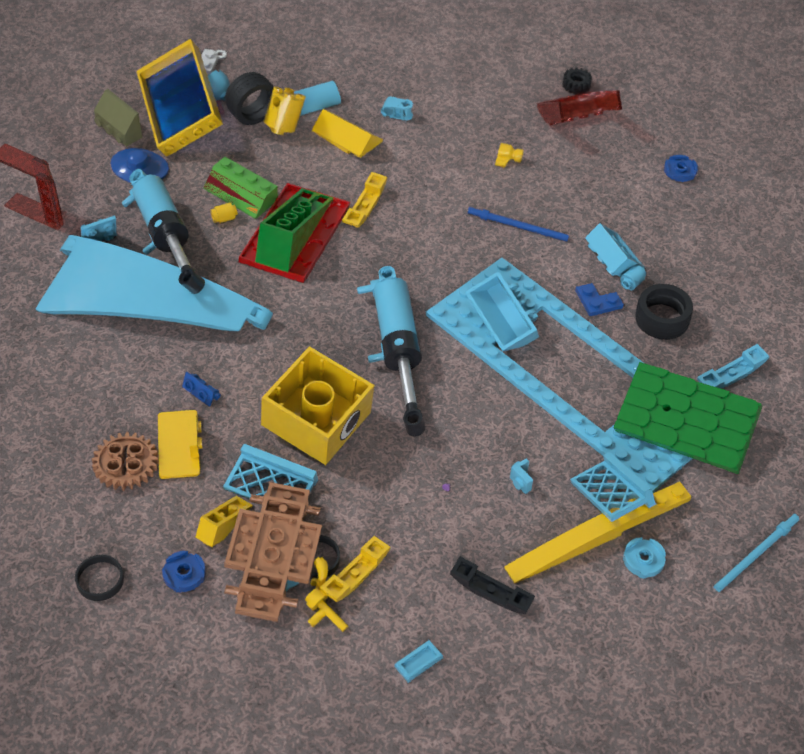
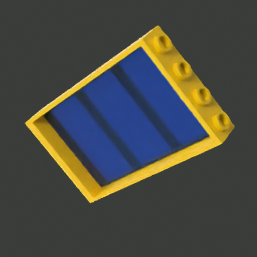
(178, 98)

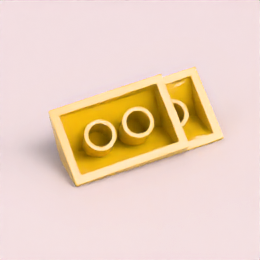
(345, 134)

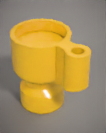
(506, 153)

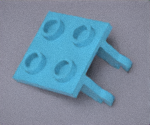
(100, 230)

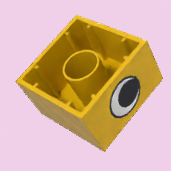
(317, 405)

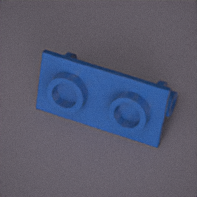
(198, 388)

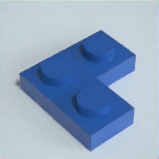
(597, 304)

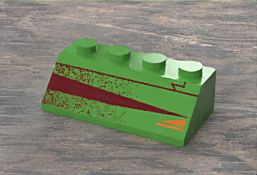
(241, 187)

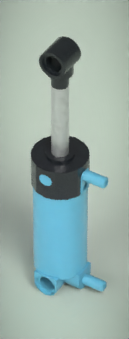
(164, 224)
(399, 339)

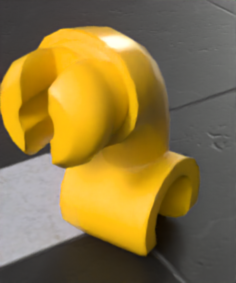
(322, 569)

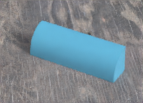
(320, 97)

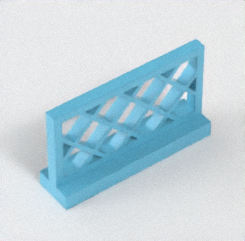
(272, 463)
(624, 480)

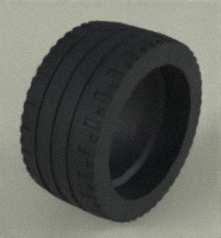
(241, 89)
(658, 326)

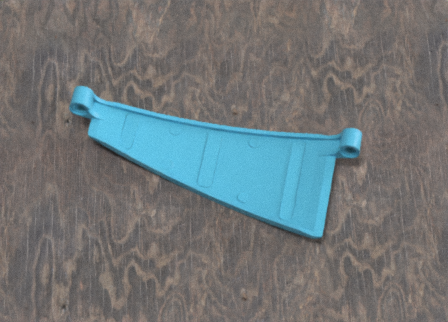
(125, 283)

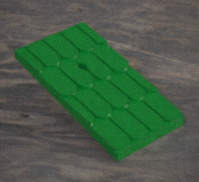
(688, 417)

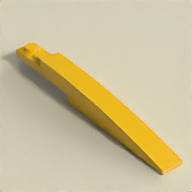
(592, 534)

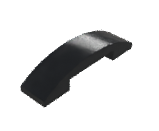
(491, 589)

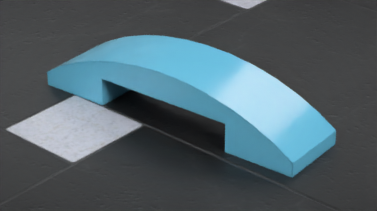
(737, 369)

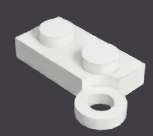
(210, 59)

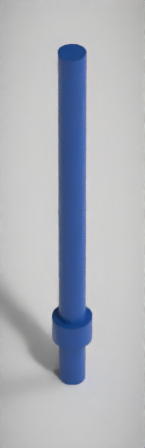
(485, 215)

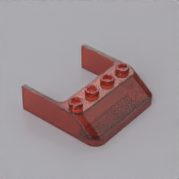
(579, 105)
(49, 210)

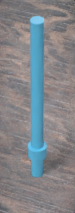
(781, 530)

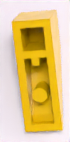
(220, 521)

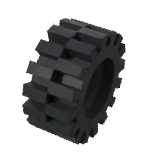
(574, 86)

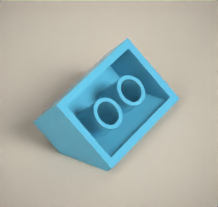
(612, 250)

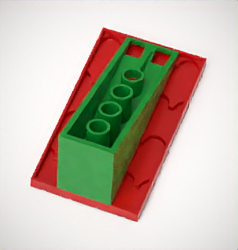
(294, 223)

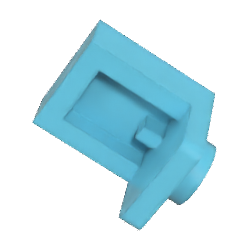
(519, 476)

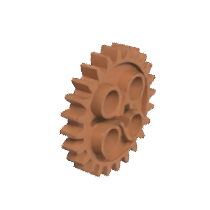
(112, 457)

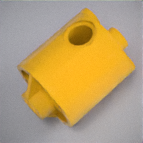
(284, 110)

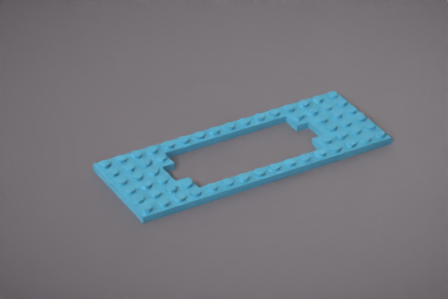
(462, 321)

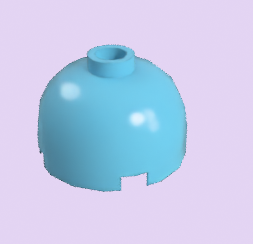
(219, 84)

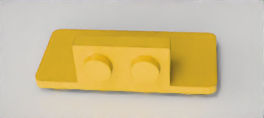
(179, 444)

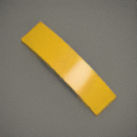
(366, 202)
(357, 571)

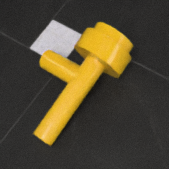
(315, 600)

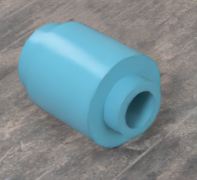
(633, 277)

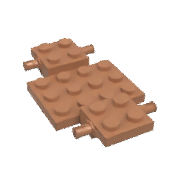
(271, 550)

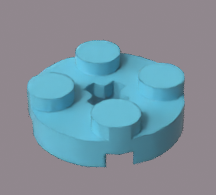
(641, 567)

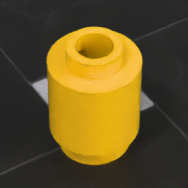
(223, 213)

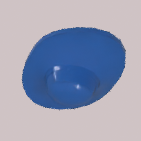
(130, 159)

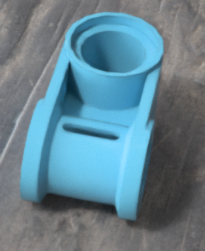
(397, 108)

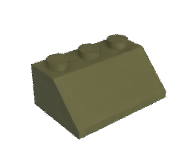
(118, 118)

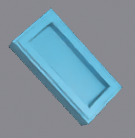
(418, 661)

